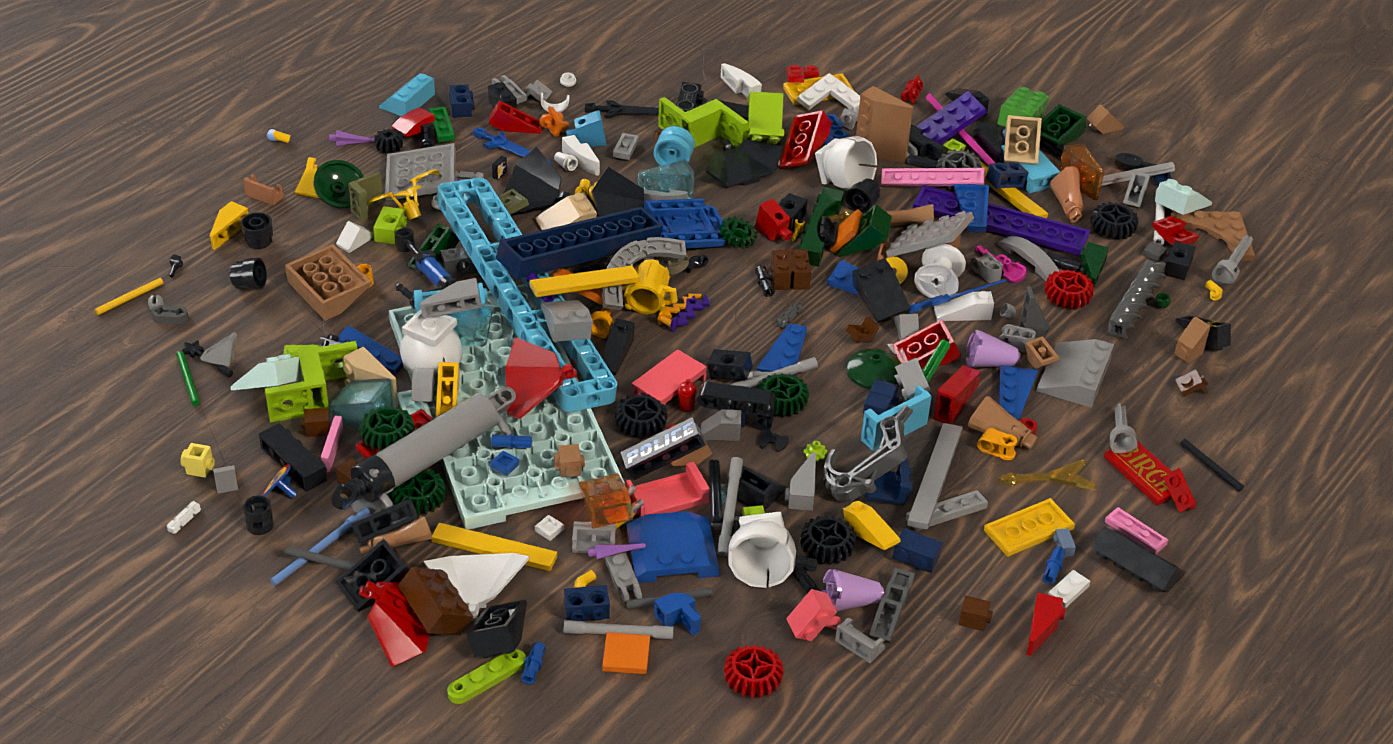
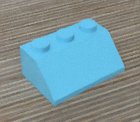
(410, 96)

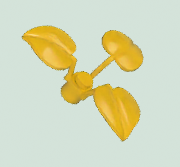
(411, 206)

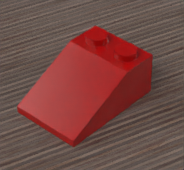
(924, 342)

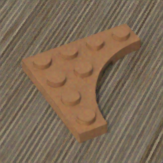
(1220, 225)

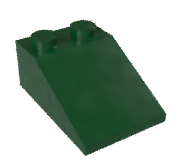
(1062, 125)
(872, 232)

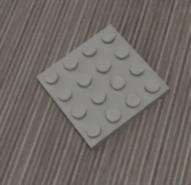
(408, 164)
(930, 233)

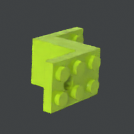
(765, 117)
(705, 121)
(316, 367)

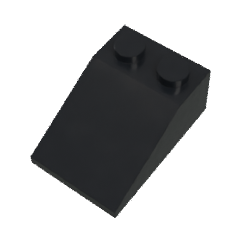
(880, 290)
(378, 565)
(497, 629)

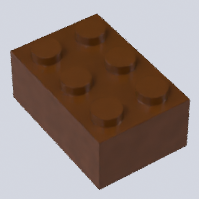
(435, 601)

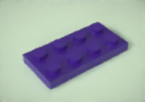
(952, 118)

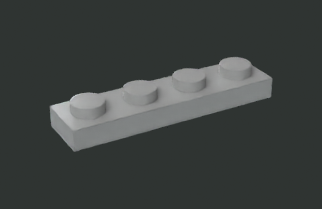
(956, 507)

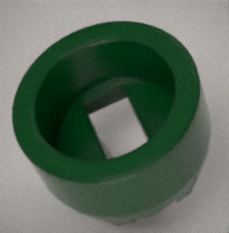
(1163, 300)

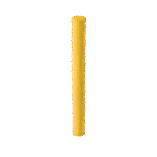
(129, 296)

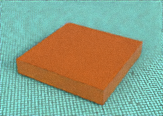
(846, 230)
(626, 653)

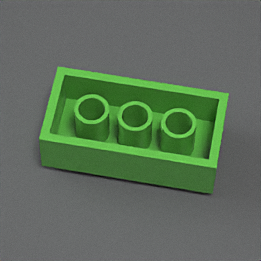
(1024, 104)

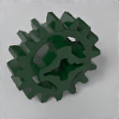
(738, 232)

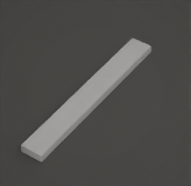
(935, 476)

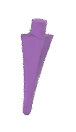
(345, 138)
(605, 550)

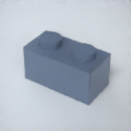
(1064, 541)

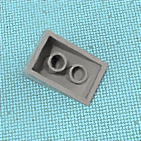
(567, 320)

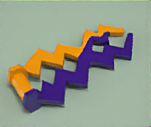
(665, 315)

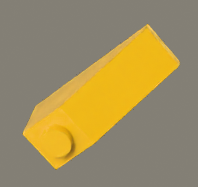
(227, 223)
(447, 386)
(870, 525)

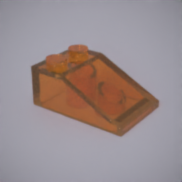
(1090, 172)
(606, 500)

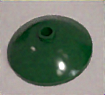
(335, 175)
(870, 365)

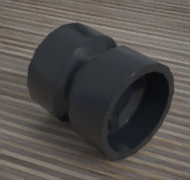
(258, 515)

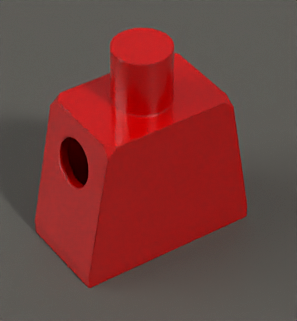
(773, 221)

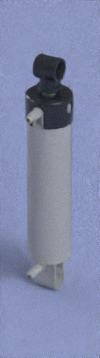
(424, 447)

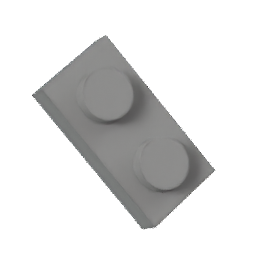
(625, 146)

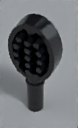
(1130, 161)

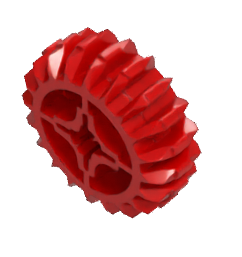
(1069, 289)
(740, 675)

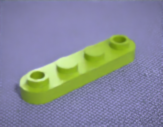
(486, 676)

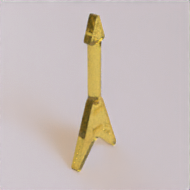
(1063, 475)

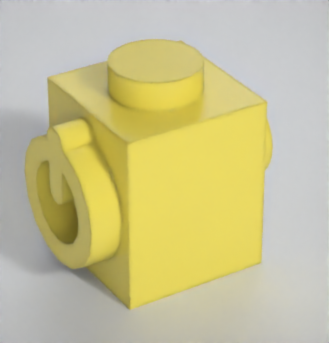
(197, 460)

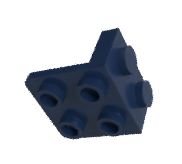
(893, 486)

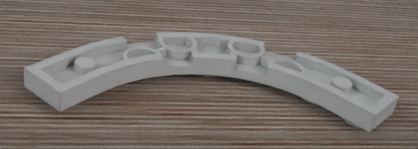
(634, 252)

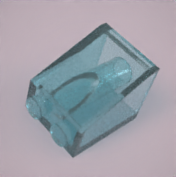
(474, 323)
(360, 397)

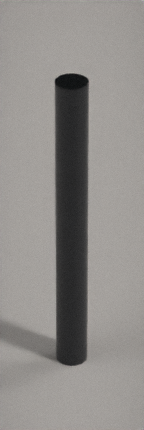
(1212, 465)

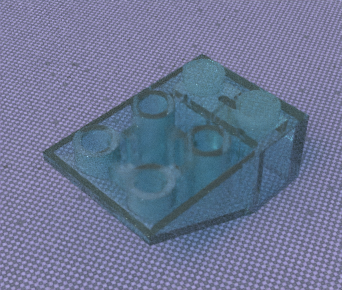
(670, 176)

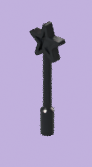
(194, 349)

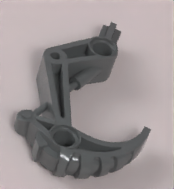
(861, 478)

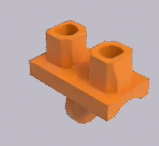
(554, 122)

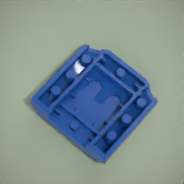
(688, 221)
(673, 546)

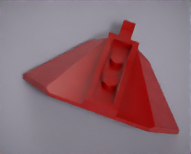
(533, 376)
(395, 622)

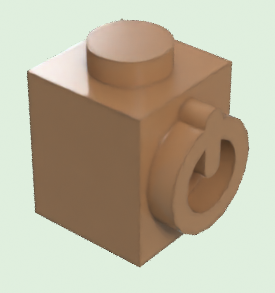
(569, 460)

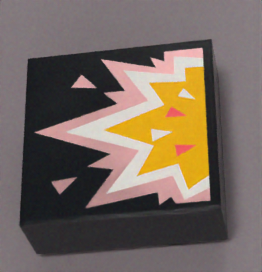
(499, 167)

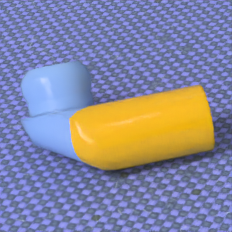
(274, 135)

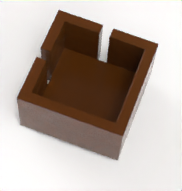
(787, 262)

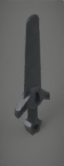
(615, 109)

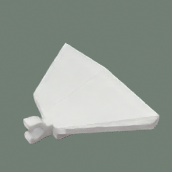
(479, 576)

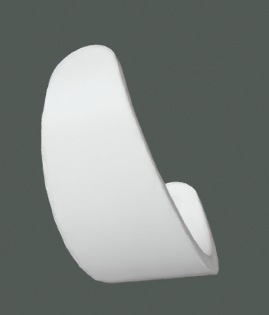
(558, 107)

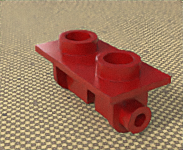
(912, 90)
(1180, 490)

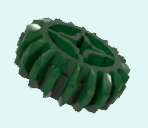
(790, 393)
(385, 426)
(424, 489)

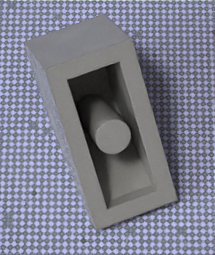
(722, 426)

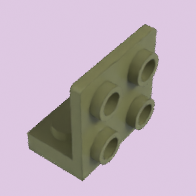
(362, 191)

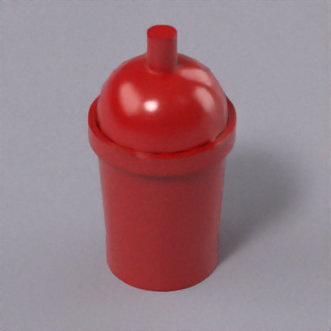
(687, 394)

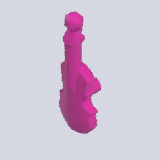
(1011, 271)

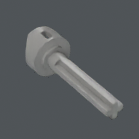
(1228, 269)
(1122, 437)

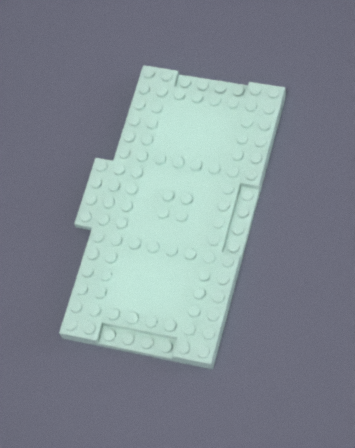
(482, 492)

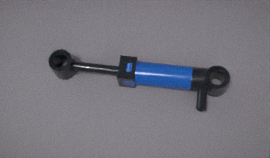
(425, 261)

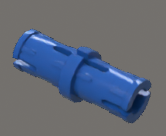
(533, 663)

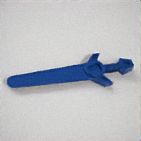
(500, 141)
(946, 298)

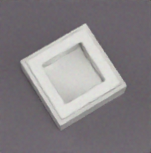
(549, 527)

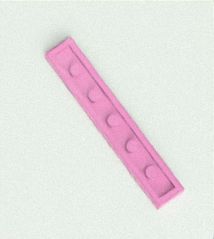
(932, 176)

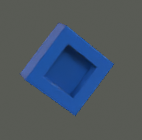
(504, 463)

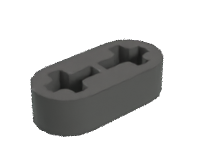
(170, 314)

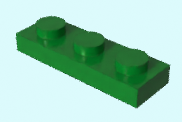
(442, 125)

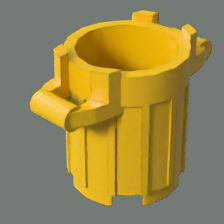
(649, 293)

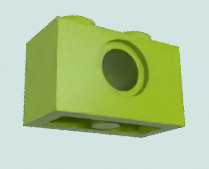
(388, 223)

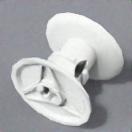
(940, 270)

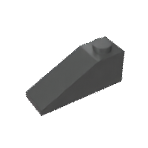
(1032, 315)

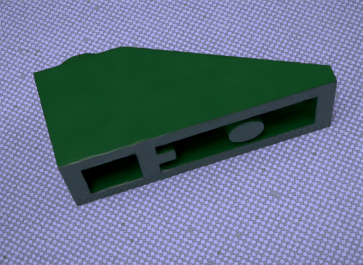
(439, 239)
(1093, 261)

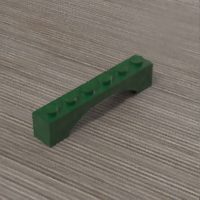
(828, 204)

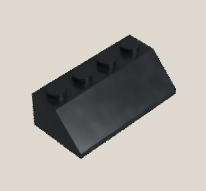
(1138, 559)

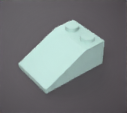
(1180, 198)
(271, 373)

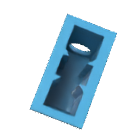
(589, 129)

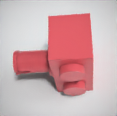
(813, 615)

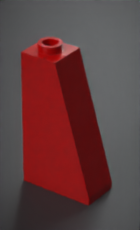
(955, 394)

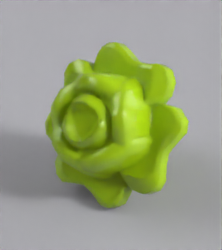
(816, 448)

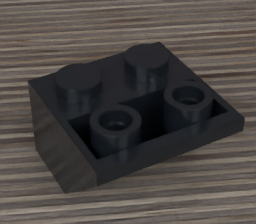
(758, 488)

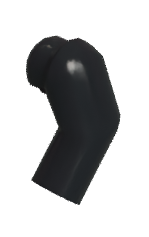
(696, 262)

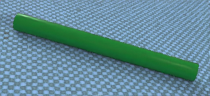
(188, 378)

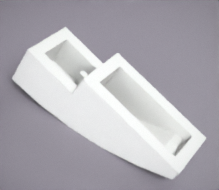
(739, 80)
(586, 158)

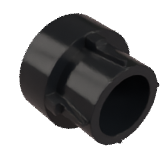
(863, 195)
(257, 230)
(249, 274)

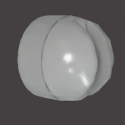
(154, 301)
(1007, 311)

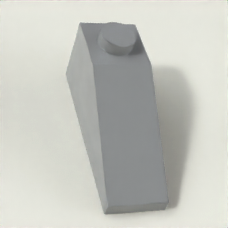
(455, 298)
(802, 486)

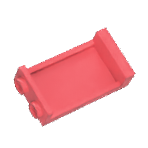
(666, 376)
(672, 492)

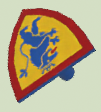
(283, 483)

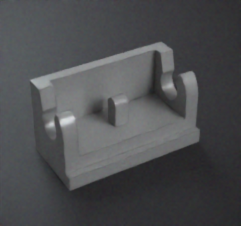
(586, 537)
(858, 642)

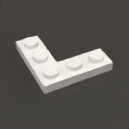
(829, 86)

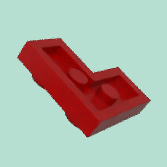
(797, 74)

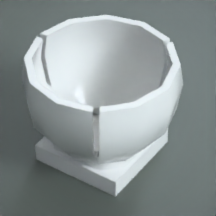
(841, 160)
(429, 342)
(762, 547)

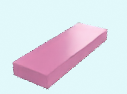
(332, 442)
(1136, 530)

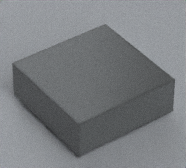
(1155, 251)

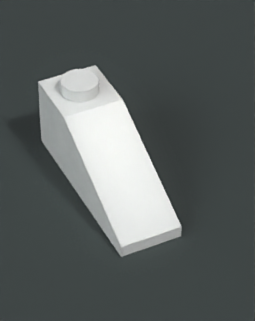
(966, 307)

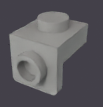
(536, 89)
(849, 117)

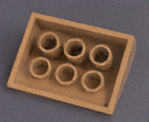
(885, 123)
(327, 281)

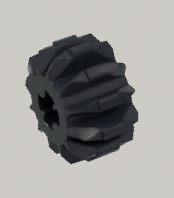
(388, 141)

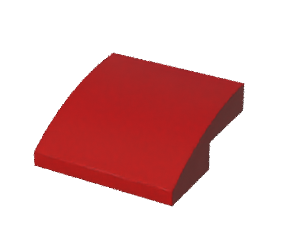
(410, 122)
(1173, 230)

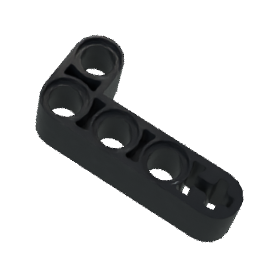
(748, 400)

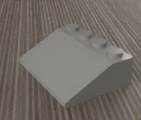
(1078, 371)

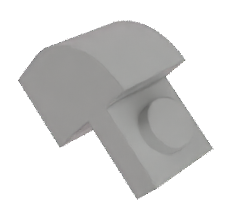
(423, 384)

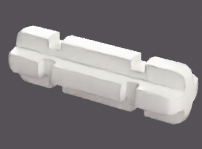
(183, 517)

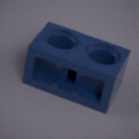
(461, 101)
(1007, 175)
(587, 603)

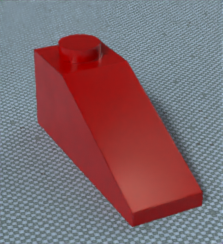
(513, 120)
(1045, 620)

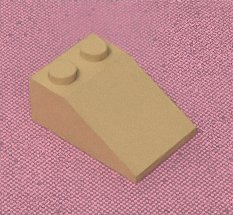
(1022, 139)
(567, 211)
(364, 366)

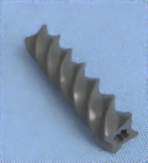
(1136, 298)

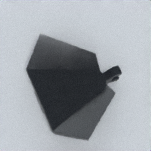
(743, 164)
(536, 181)
(616, 193)

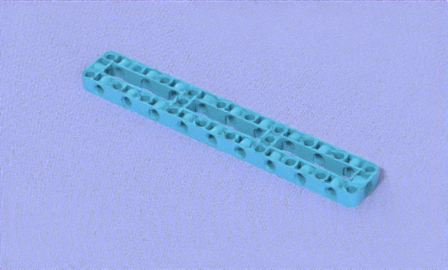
(528, 325)

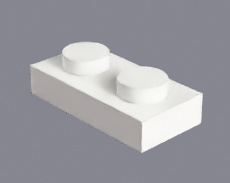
(1070, 588)

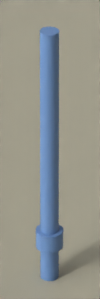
(319, 547)

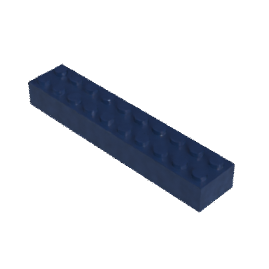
(575, 242)

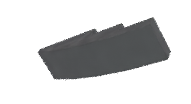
(892, 604)

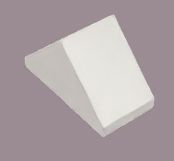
(353, 237)

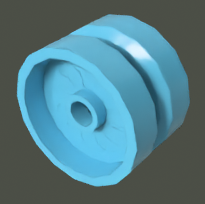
(673, 146)

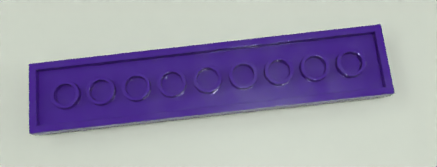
(1011, 222)

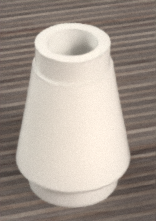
(567, 161)

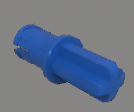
(511, 441)
(1053, 565)

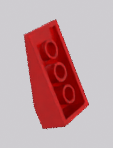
(805, 138)

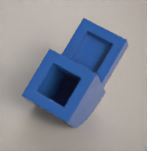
(678, 608)

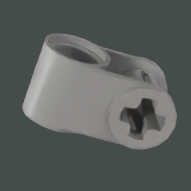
(987, 267)
(1017, 336)

